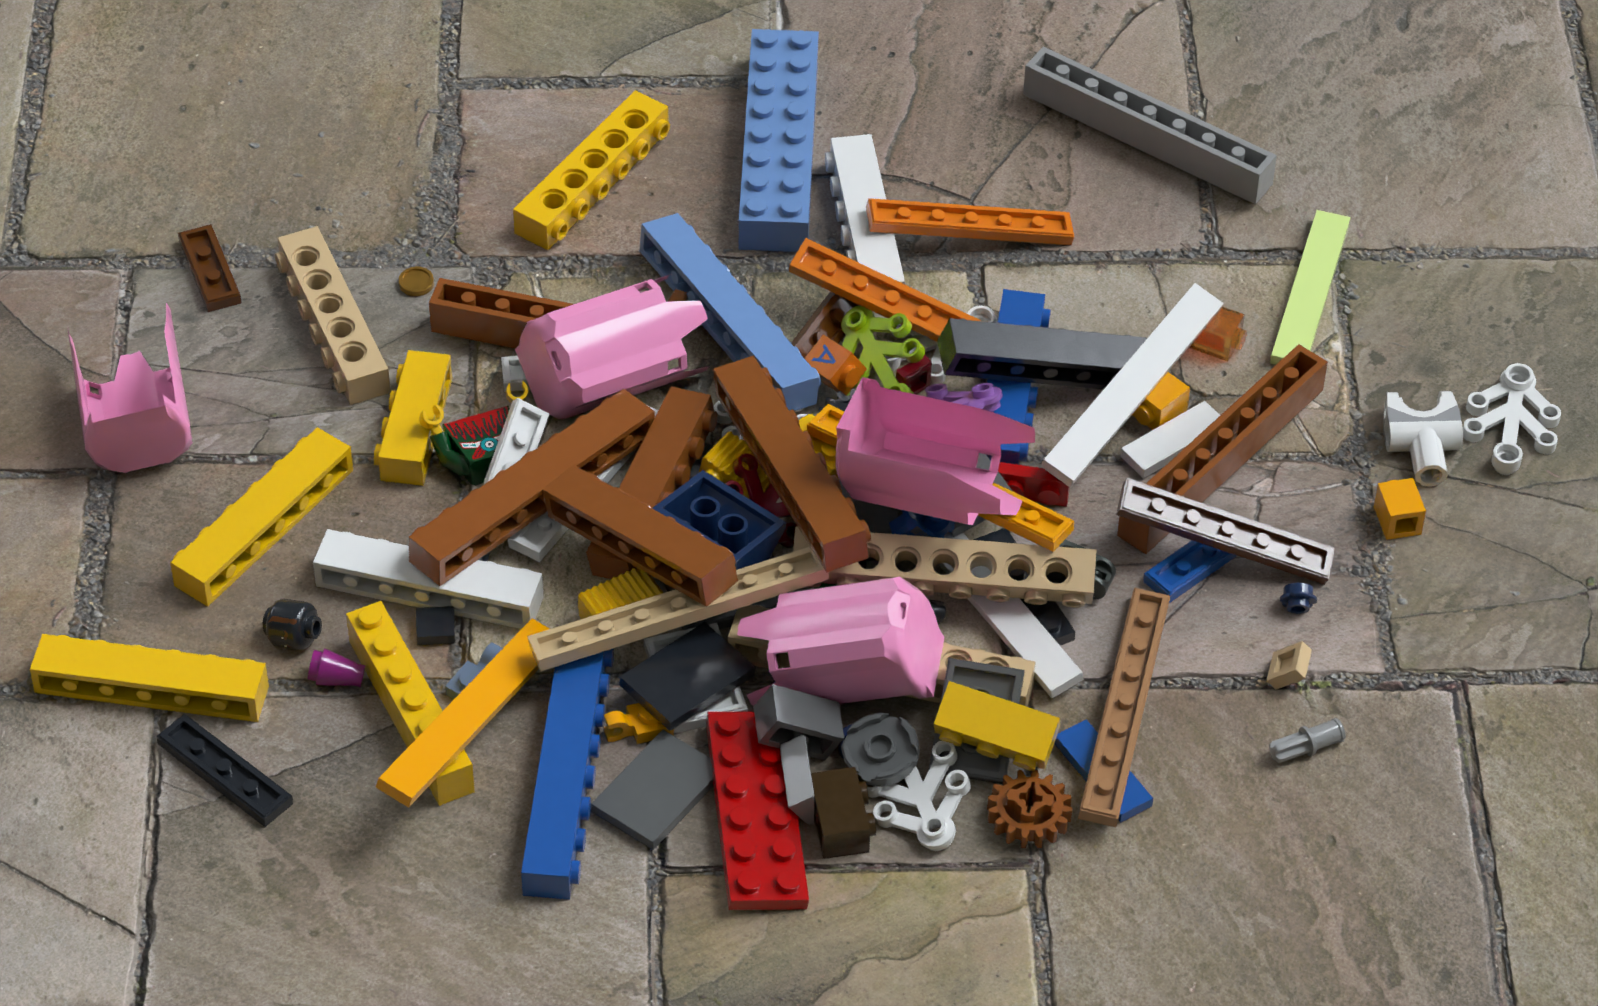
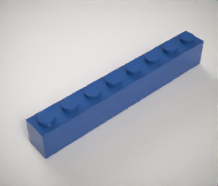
(565, 776)

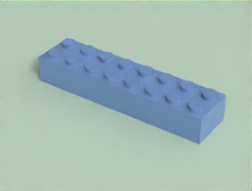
(778, 140)

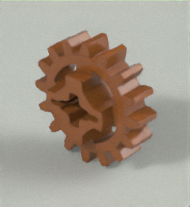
(1011, 801)

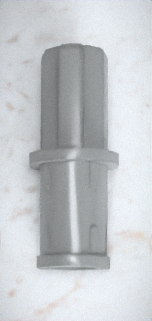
(1307, 740)

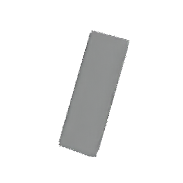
(798, 778)

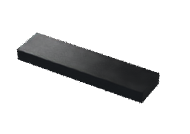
(225, 770)

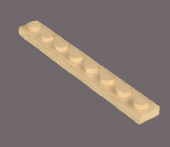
(673, 610)

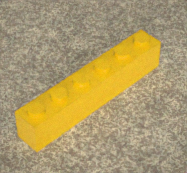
(261, 516)
(149, 677)
(404, 691)

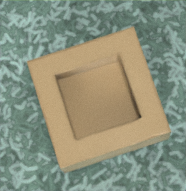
(1289, 665)

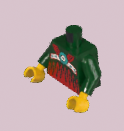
(470, 442)

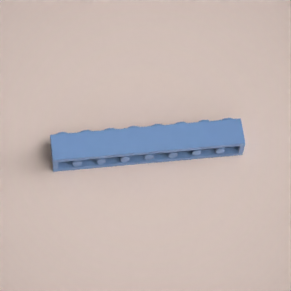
(732, 314)

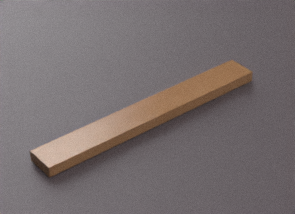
(1124, 708)

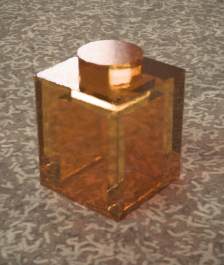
(1222, 335)

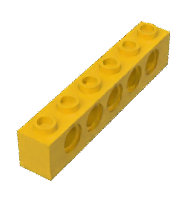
(591, 170)

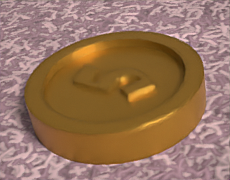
(416, 281)

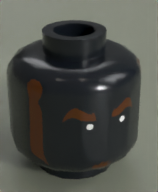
(292, 624)

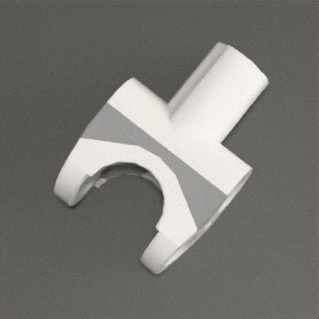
(1424, 434)

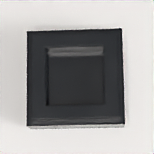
(435, 625)

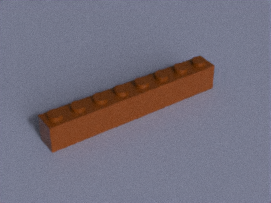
(1234, 437)
(792, 464)
(516, 494)

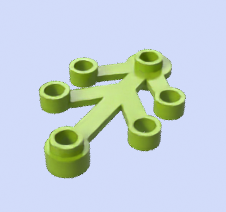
(860, 325)

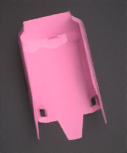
(606, 346)
(137, 416)
(924, 454)
(852, 641)

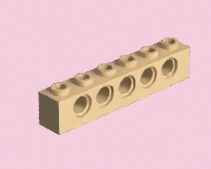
(332, 316)

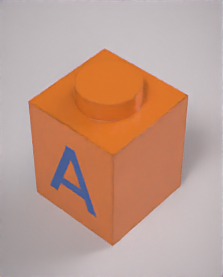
(835, 365)

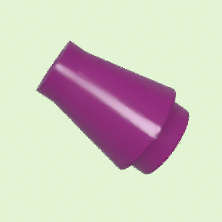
(334, 670)

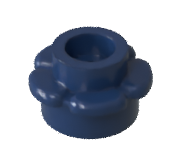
(1298, 597)

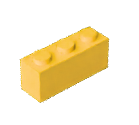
(996, 726)

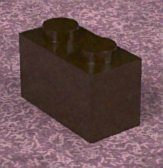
(841, 813)

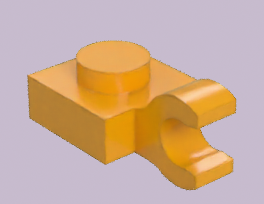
(635, 722)

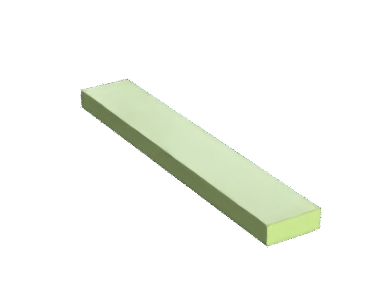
(1311, 284)

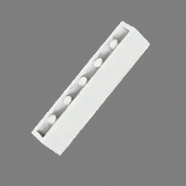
(853, 182)
(384, 572)

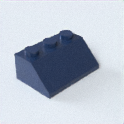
(725, 518)

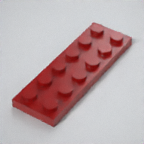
(754, 821)

